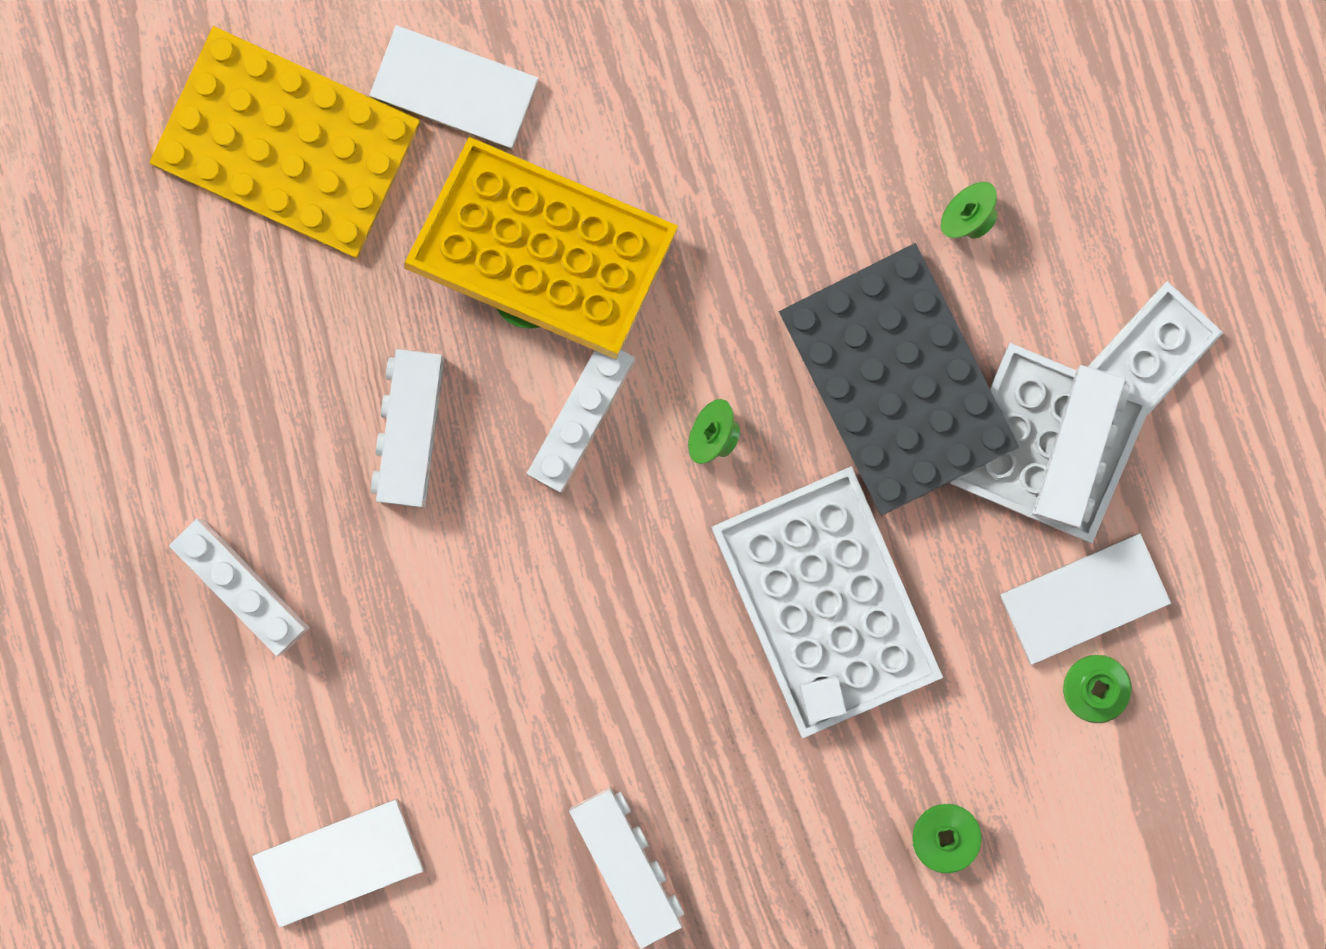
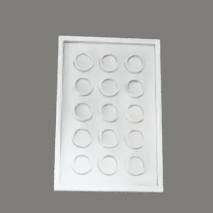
(827, 598)

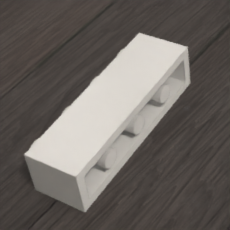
(580, 419)
(409, 428)
(1079, 447)
(239, 587)
(626, 867)

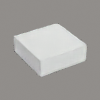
(823, 699)

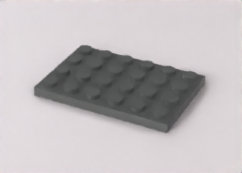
(898, 379)

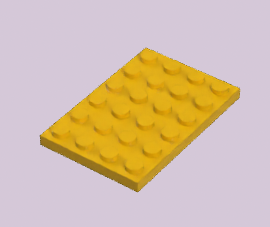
(285, 142)
(541, 247)

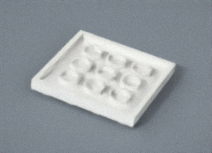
(1032, 400)

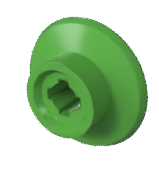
(971, 212)
(713, 432)
(1081, 680)
(952, 856)

